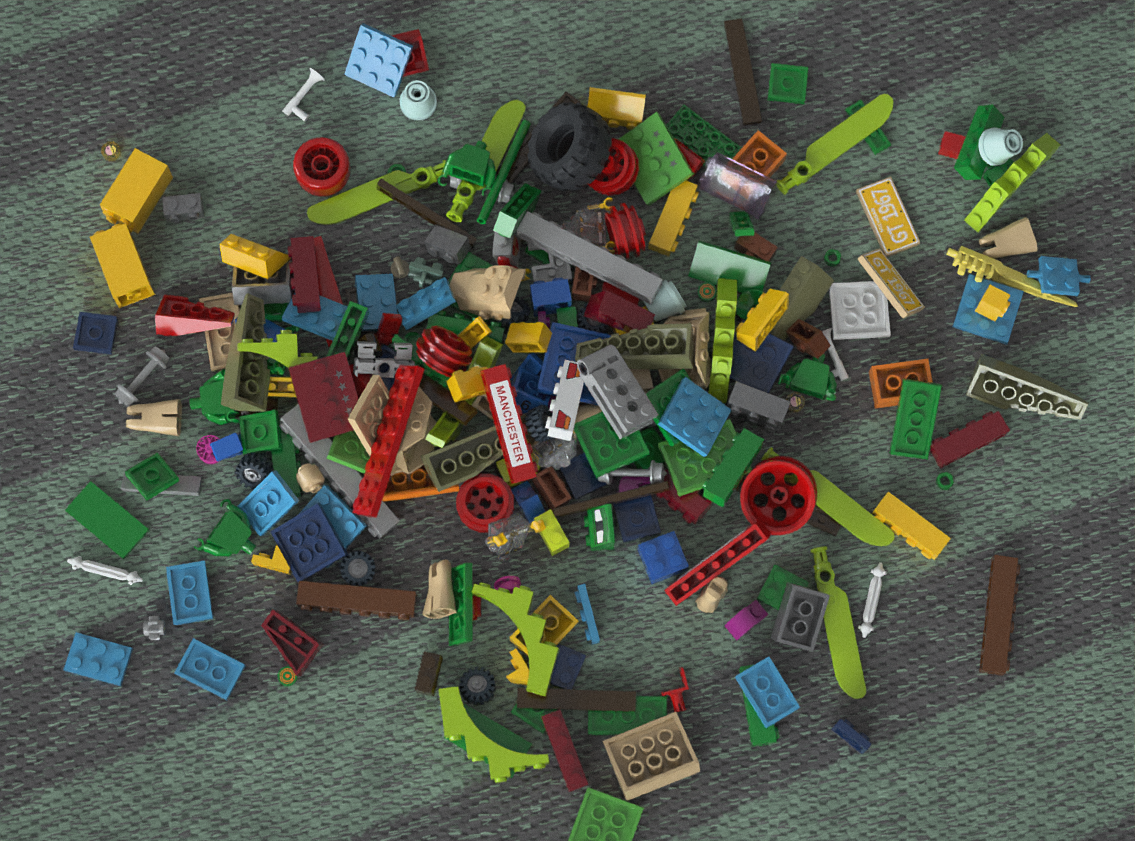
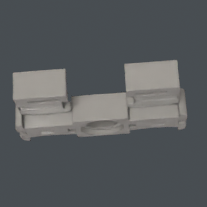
(368, 366)

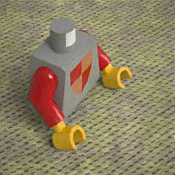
(507, 251)

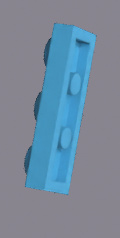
(587, 614)

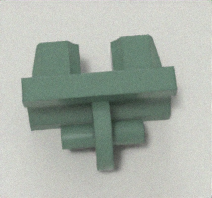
(423, 273)

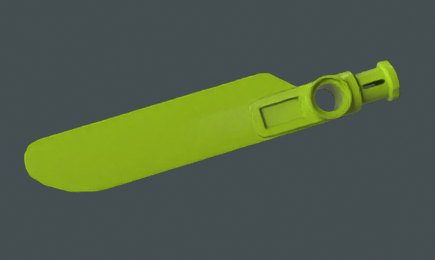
(497, 139)
(839, 141)
(368, 197)
(845, 510)
(839, 630)

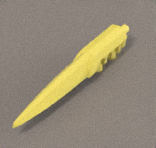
(1001, 274)

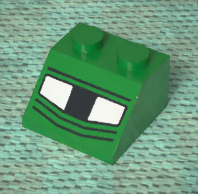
(600, 528)

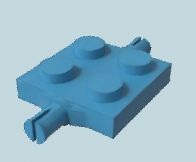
(1058, 276)

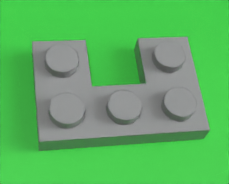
(556, 268)

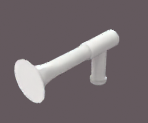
(292, 105)
(839, 368)

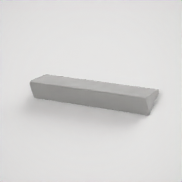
(186, 486)

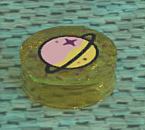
(111, 151)
(797, 402)

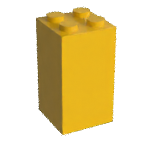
(136, 191)
(122, 265)

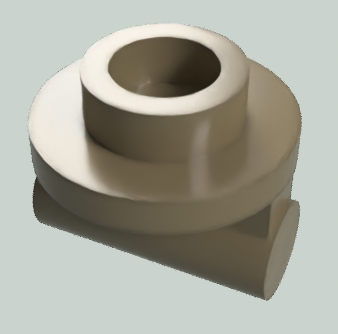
(399, 268)

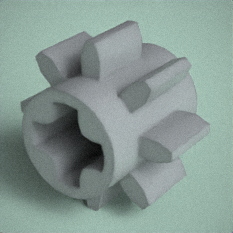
(154, 628)

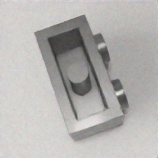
(183, 207)
(447, 245)

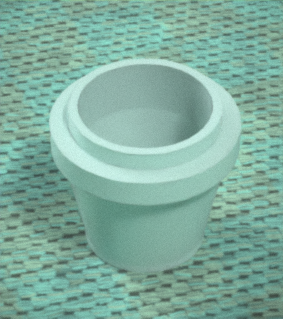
(418, 107)
(999, 145)
(667, 302)

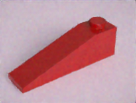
(180, 317)

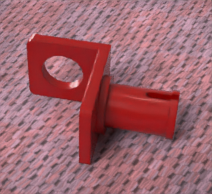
(676, 693)

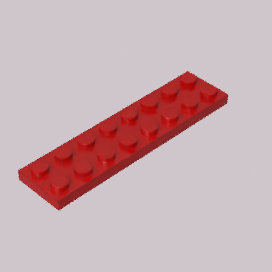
(388, 441)

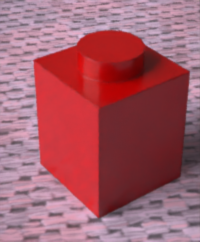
(951, 144)

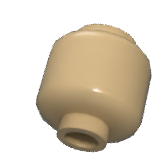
(310, 478)

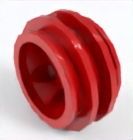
(628, 174)
(625, 230)
(443, 351)
(481, 483)

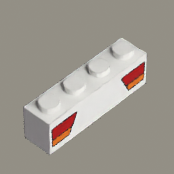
(566, 402)

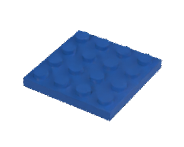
(562, 348)

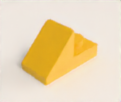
(475, 332)
(277, 563)
(521, 674)

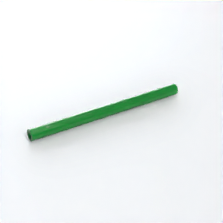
(504, 171)

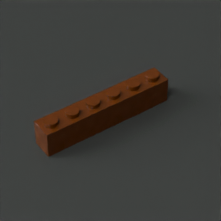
(356, 599)
(999, 615)

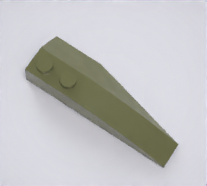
(806, 289)
(650, 348)
(247, 372)
(1019, 389)
(464, 457)

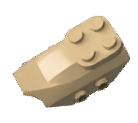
(487, 290)
(702, 364)
(414, 436)

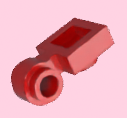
(388, 327)

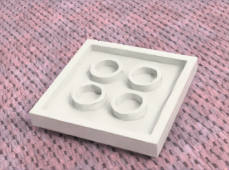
(858, 311)

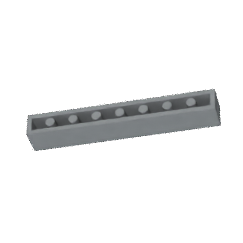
(588, 257)
(342, 478)

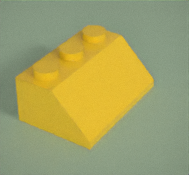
(617, 107)
(252, 256)
(762, 318)
(558, 624)

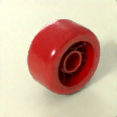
(321, 153)

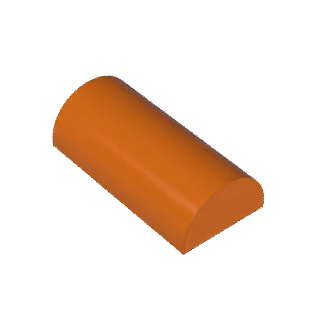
(413, 485)

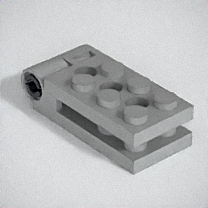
(616, 391)

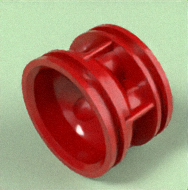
(779, 467)

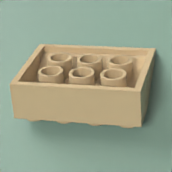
(651, 756)

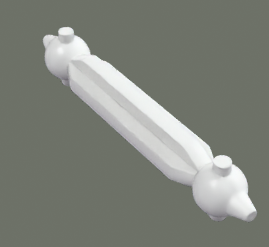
(105, 570)
(872, 600)

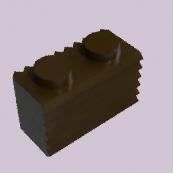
(428, 673)

